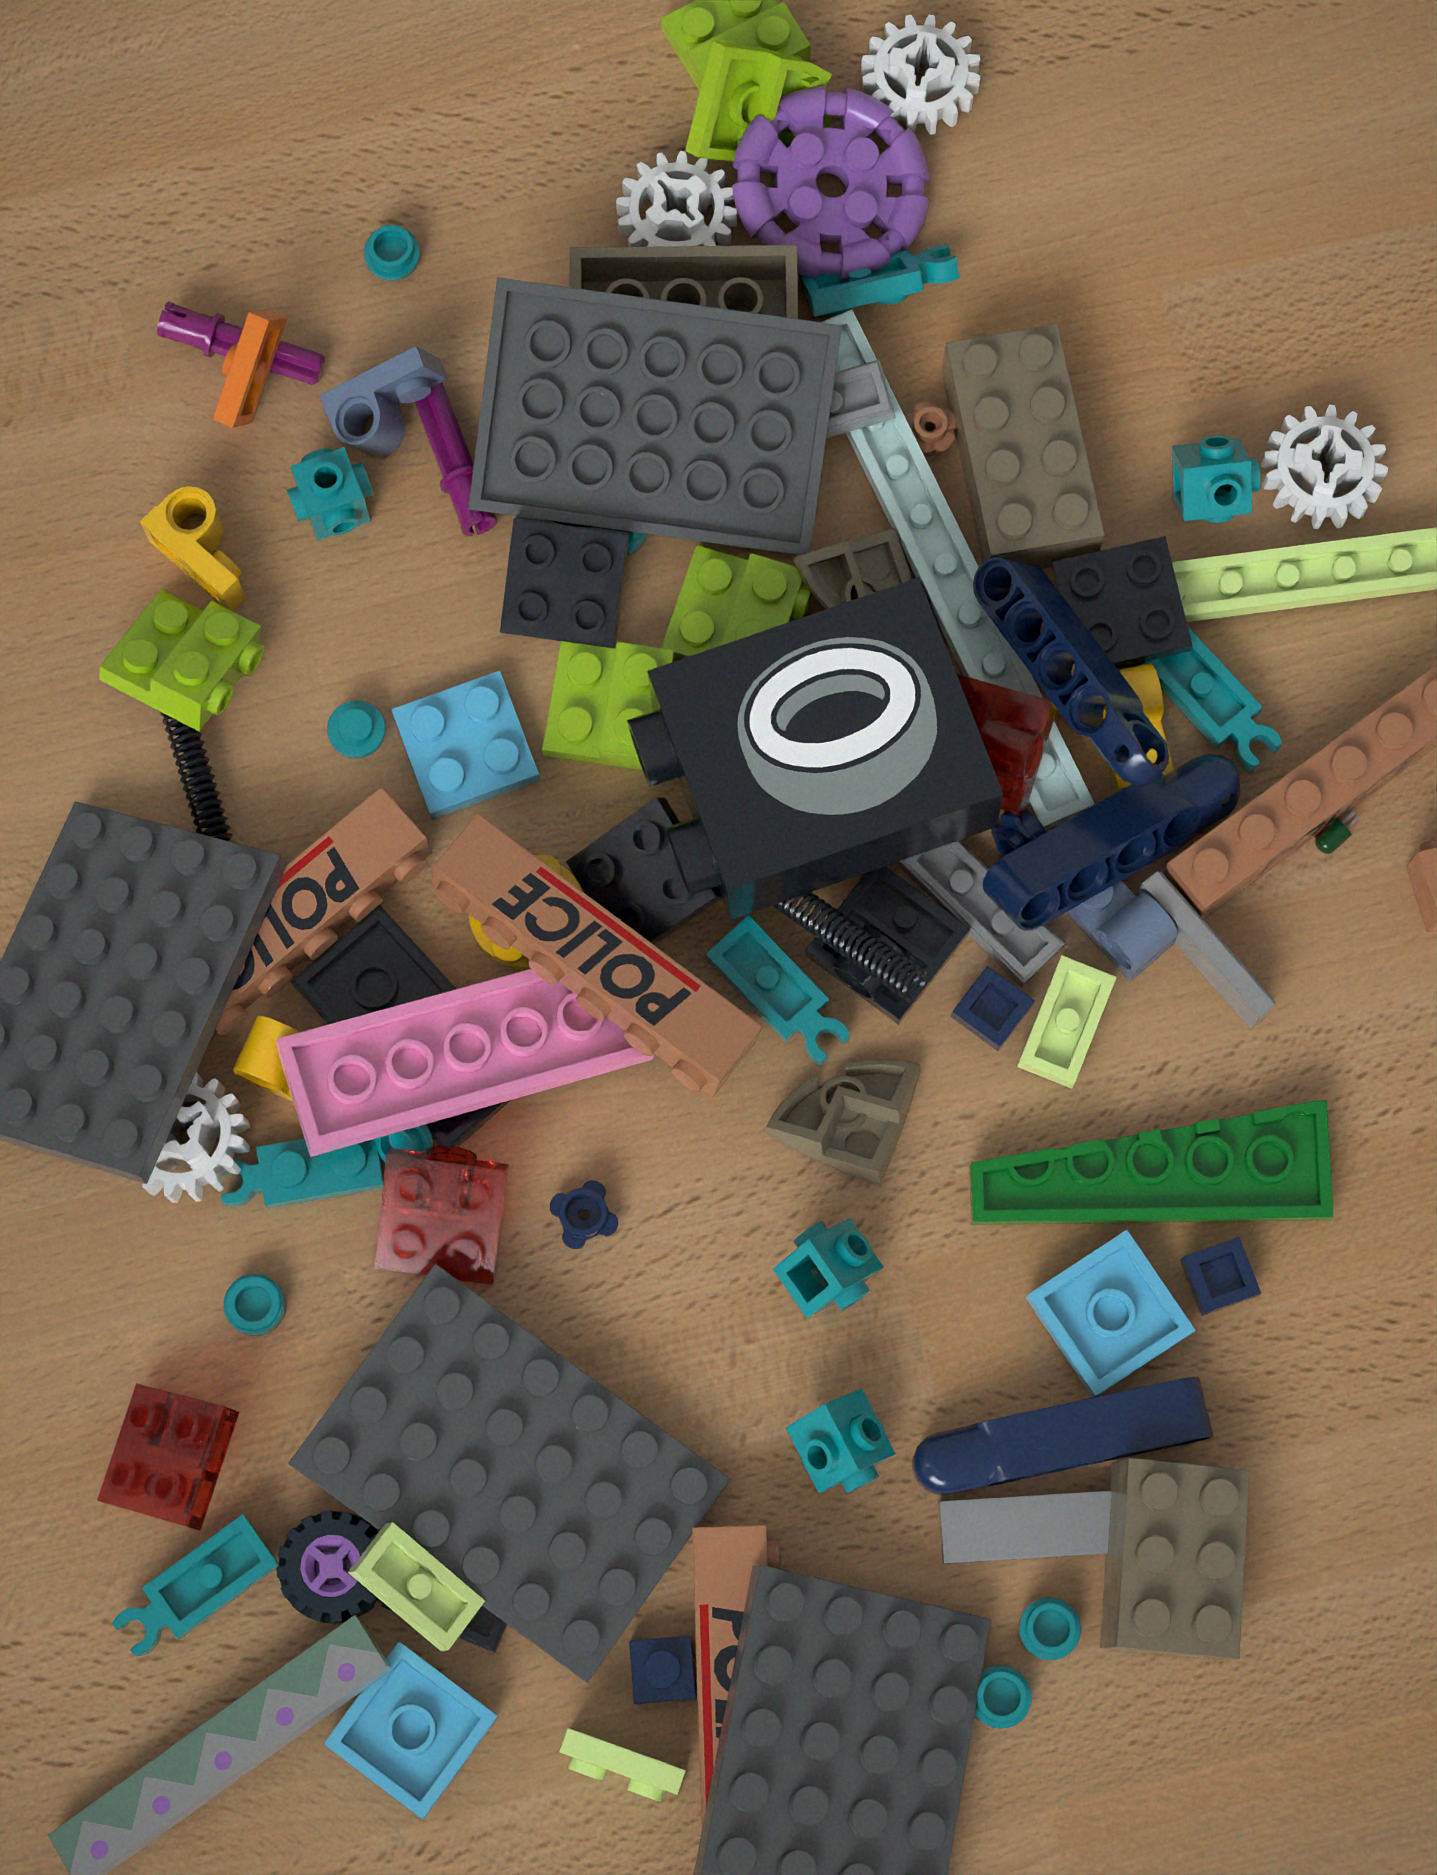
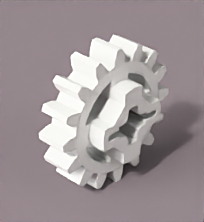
(948, 73)
(680, 190)
(1347, 459)
(203, 1126)

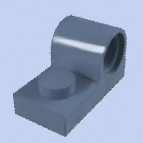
(379, 393)
(1126, 928)

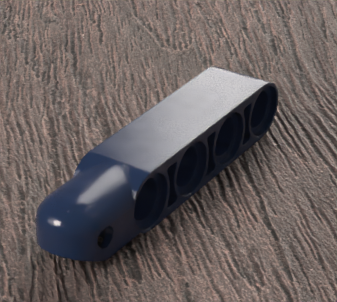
(1050, 655)
(1111, 841)
(1063, 1437)

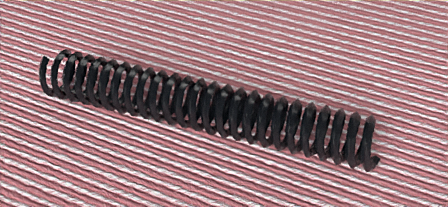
(200, 778)
(863, 934)

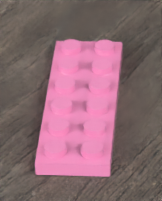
(444, 1058)

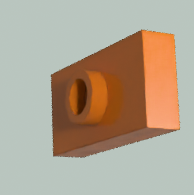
(248, 367)

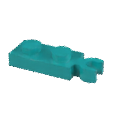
(888, 286)
(1214, 701)
(775, 987)
(292, 1177)
(201, 1583)

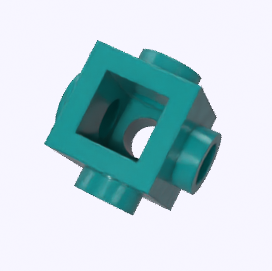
(1214, 479)
(330, 492)
(828, 1267)
(841, 1443)

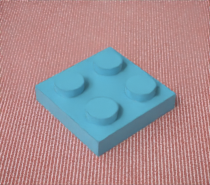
(465, 745)
(1110, 1314)
(411, 1731)

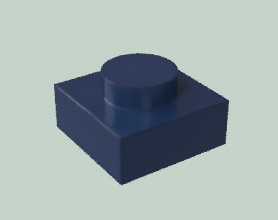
(992, 1008)
(1220, 1276)
(662, 1669)

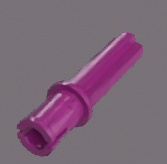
(217, 336)
(452, 458)

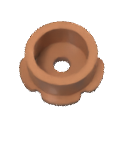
(944, 422)

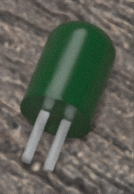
(1335, 834)

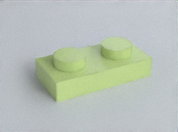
(1066, 1022)
(416, 1586)
(595, 1756)

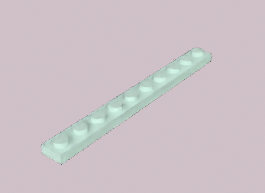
(947, 573)

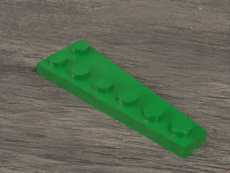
(1210, 1171)

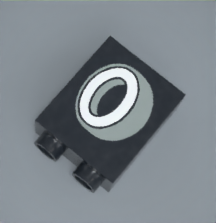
(817, 751)

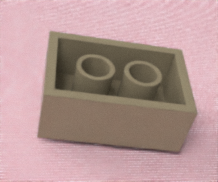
(1175, 1559)

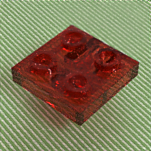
(1014, 734)
(441, 1212)
(168, 1456)

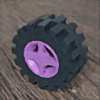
(317, 1553)

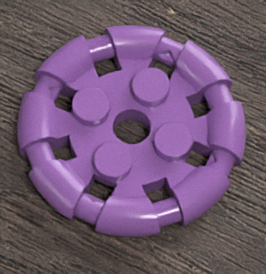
(848, 156)

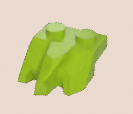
(738, 87)

